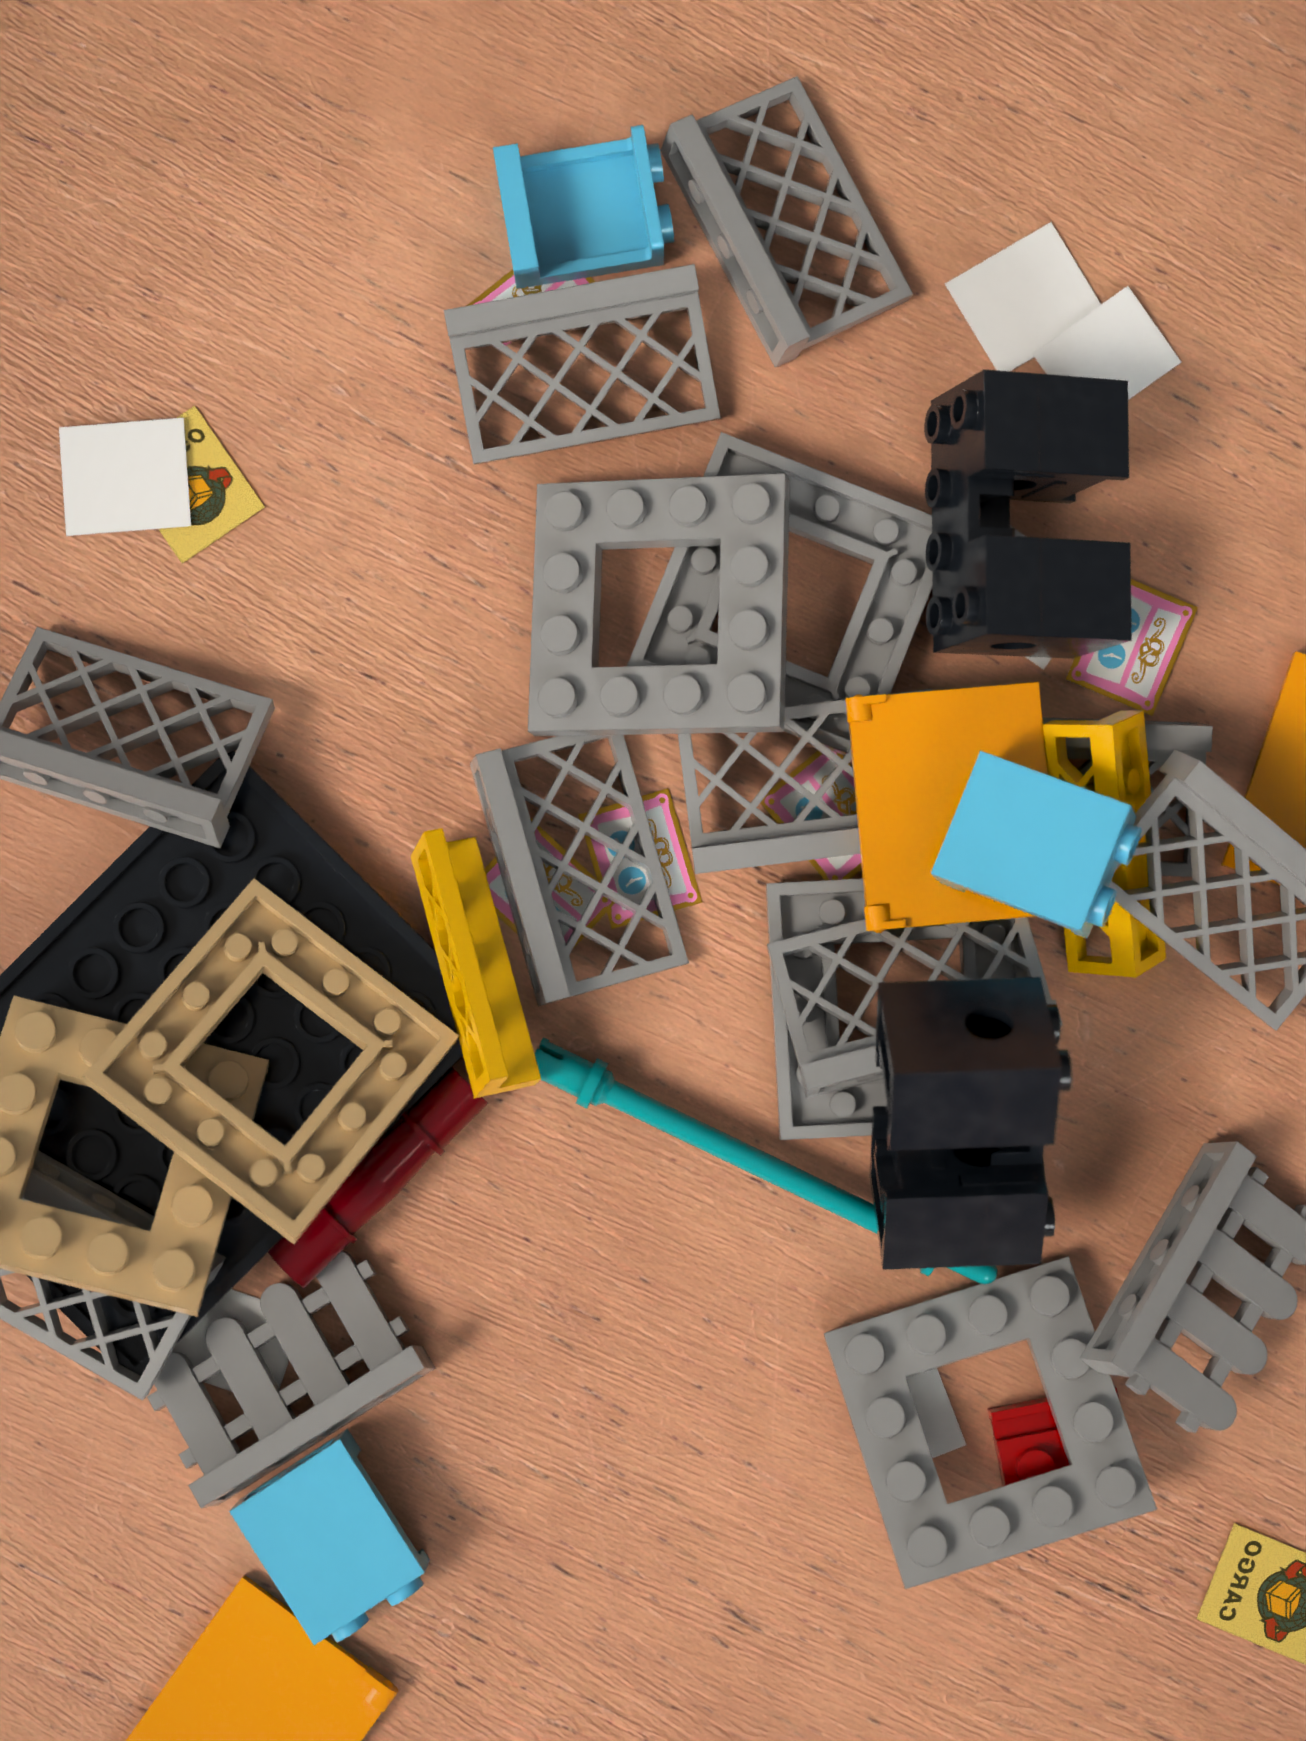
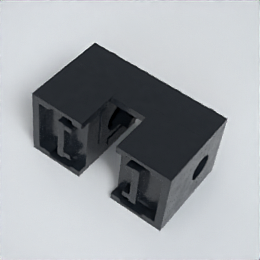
(1024, 441)
(965, 1121)

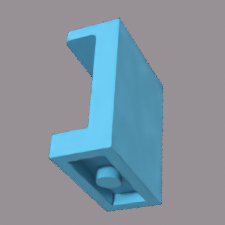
(583, 210)
(1037, 844)
(330, 1540)

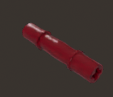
(381, 1176)

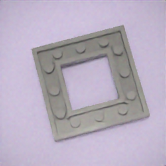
(833, 515)
(748, 682)
(816, 906)
(940, 1538)

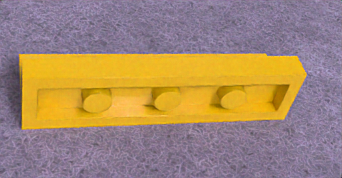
(1123, 774)
(474, 964)

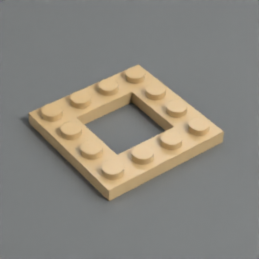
(276, 1182)
(149, 1267)

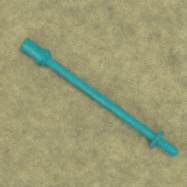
(597, 1085)

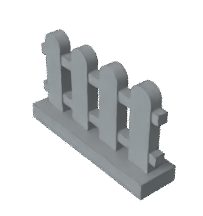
(1172, 1272)
(257, 1392)

